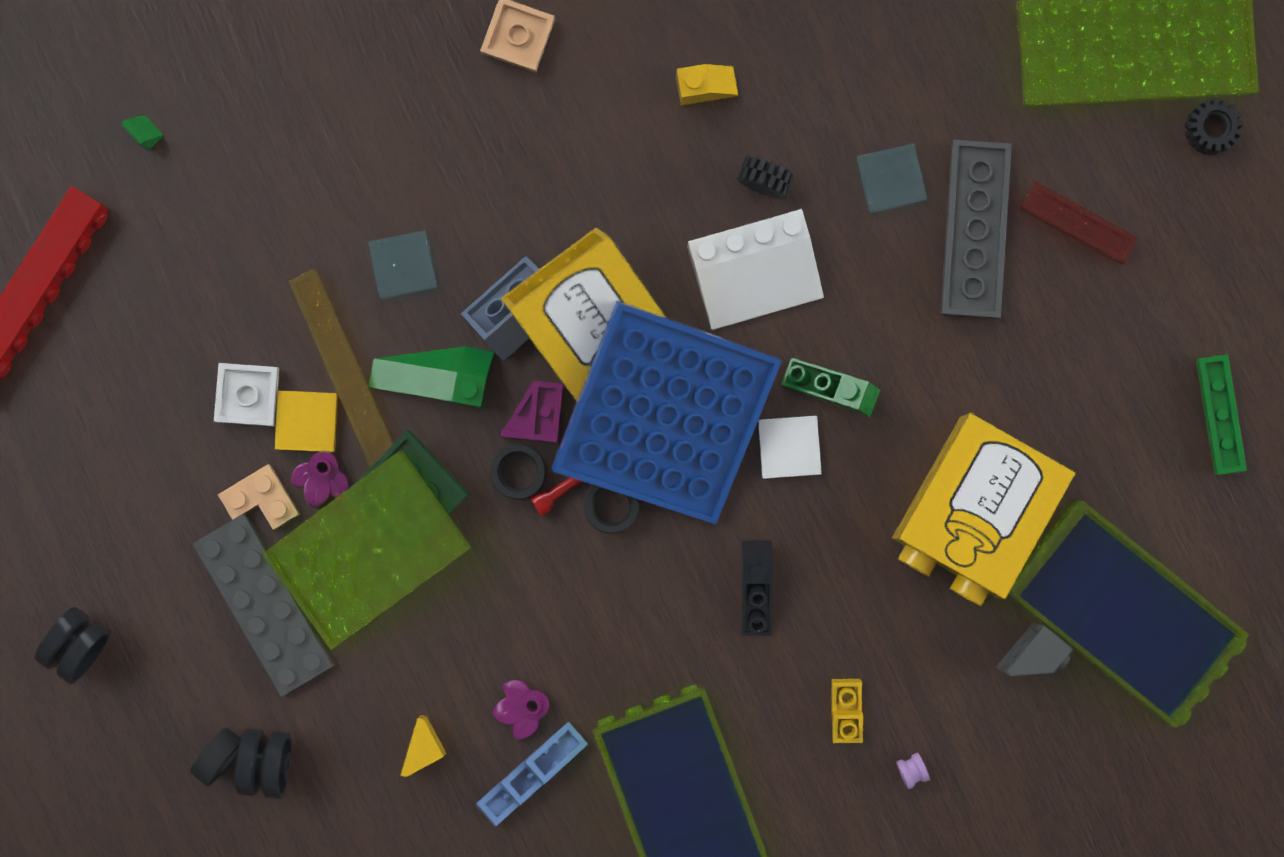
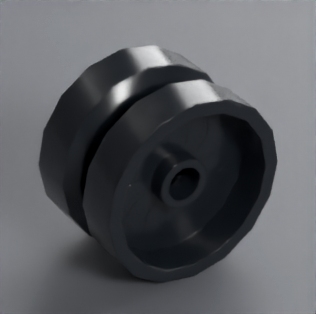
(72, 645)
(263, 763)

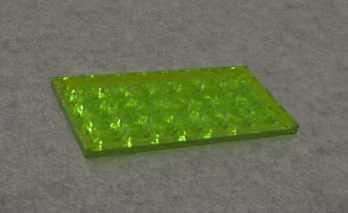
(1135, 50)

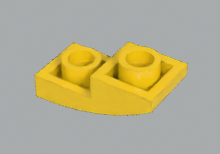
(846, 710)

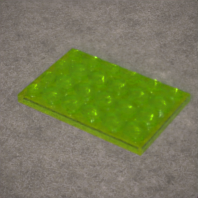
(366, 550)

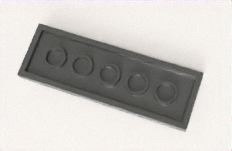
(976, 229)
(263, 605)

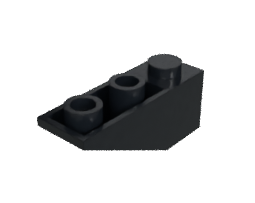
(756, 587)

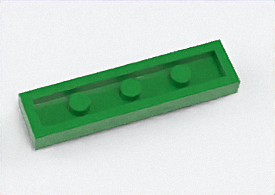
(1221, 414)

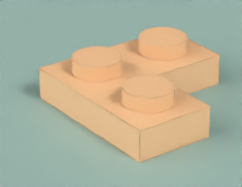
(262, 490)

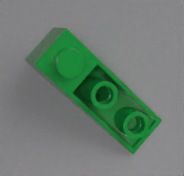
(831, 387)

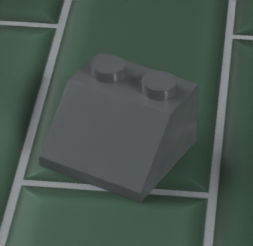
(1035, 653)

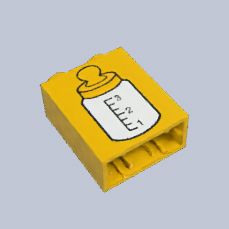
(571, 302)
(981, 509)

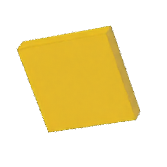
(306, 421)

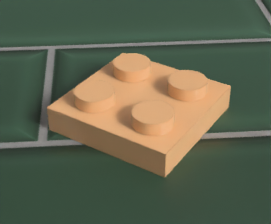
(517, 35)

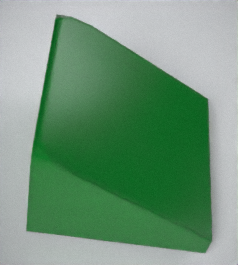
(142, 131)

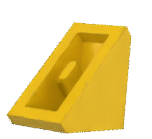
(423, 748)

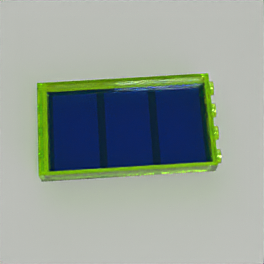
(1127, 614)
(677, 780)

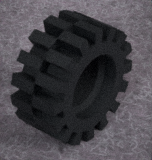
(1225, 114)
(765, 177)

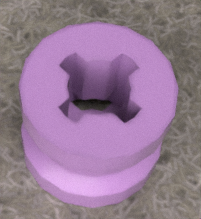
(912, 770)

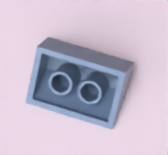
(491, 316)

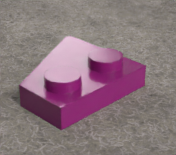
(537, 414)

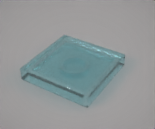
(891, 178)
(402, 264)

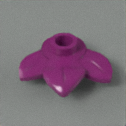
(320, 483)
(516, 708)

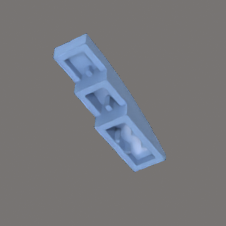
(531, 774)

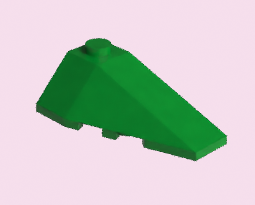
(443, 375)

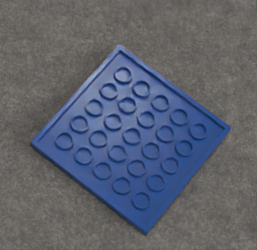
(666, 413)

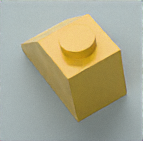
(705, 83)

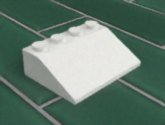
(756, 269)

